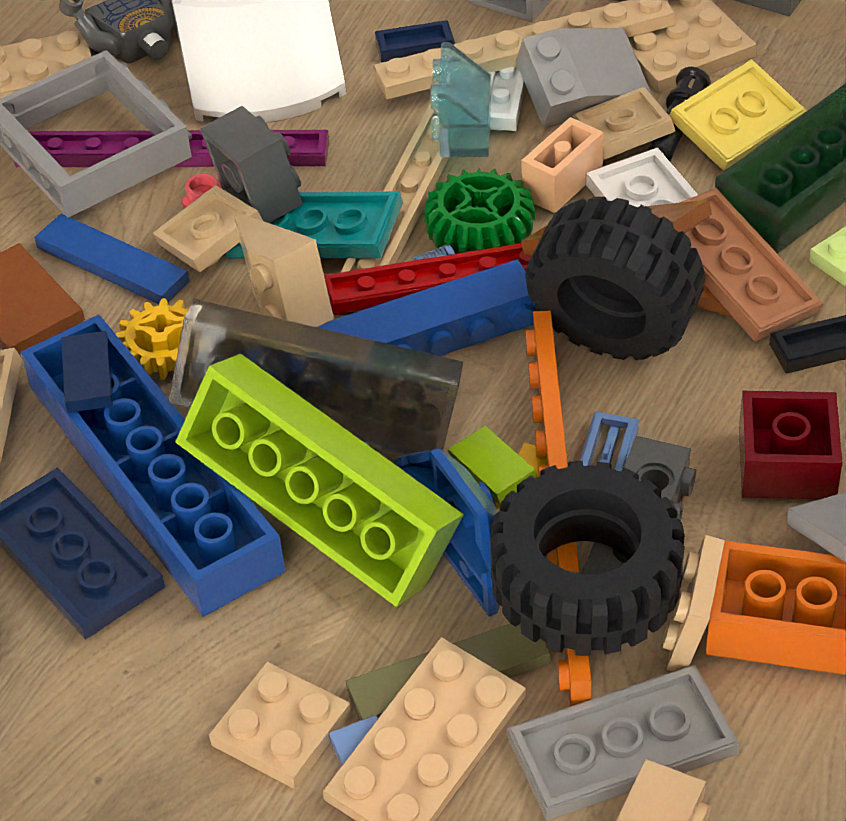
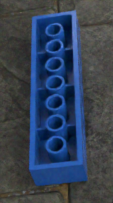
(184, 510)

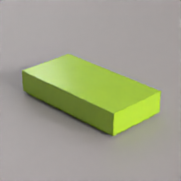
(492, 462)

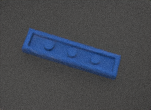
(112, 259)

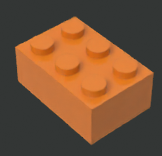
(779, 608)

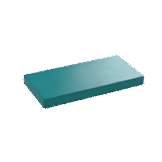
(342, 222)

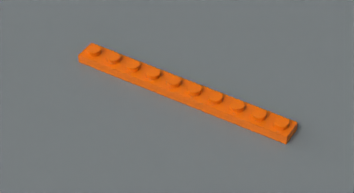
(550, 443)

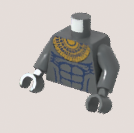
(125, 26)

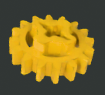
(154, 335)

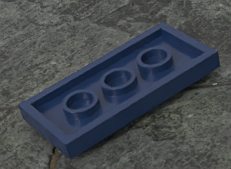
(75, 553)

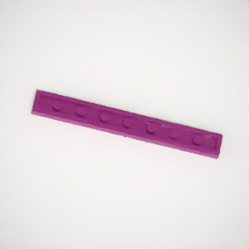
(92, 147)

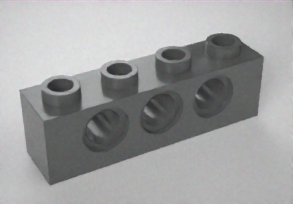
(666, 468)

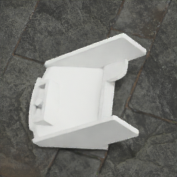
(258, 56)

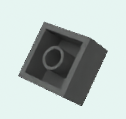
(253, 163)

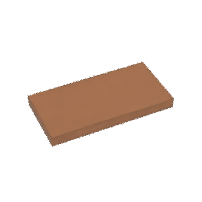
(747, 272)

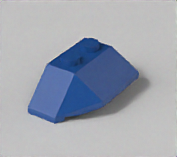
(470, 543)

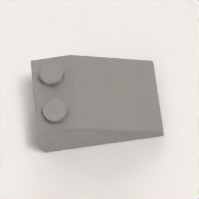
(577, 70)

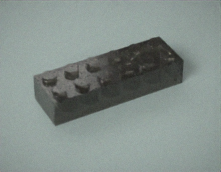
(375, 390)

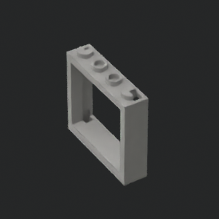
(111, 175)

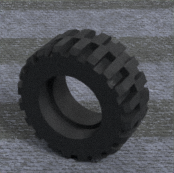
(616, 278)
(574, 607)

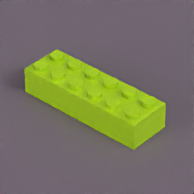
(318, 478)

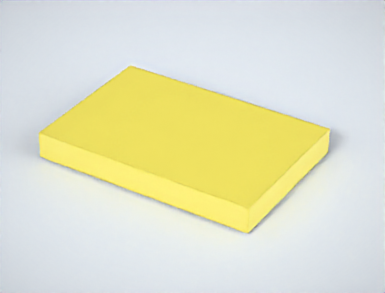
(736, 114)

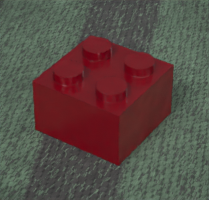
(789, 445)

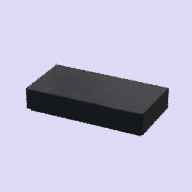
(810, 344)

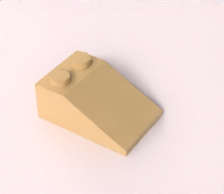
(284, 272)

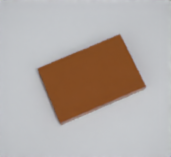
(31, 302)

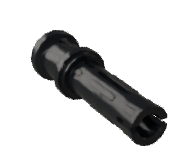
(668, 143)

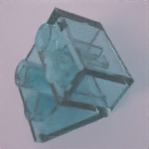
(462, 104)

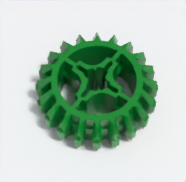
(479, 211)

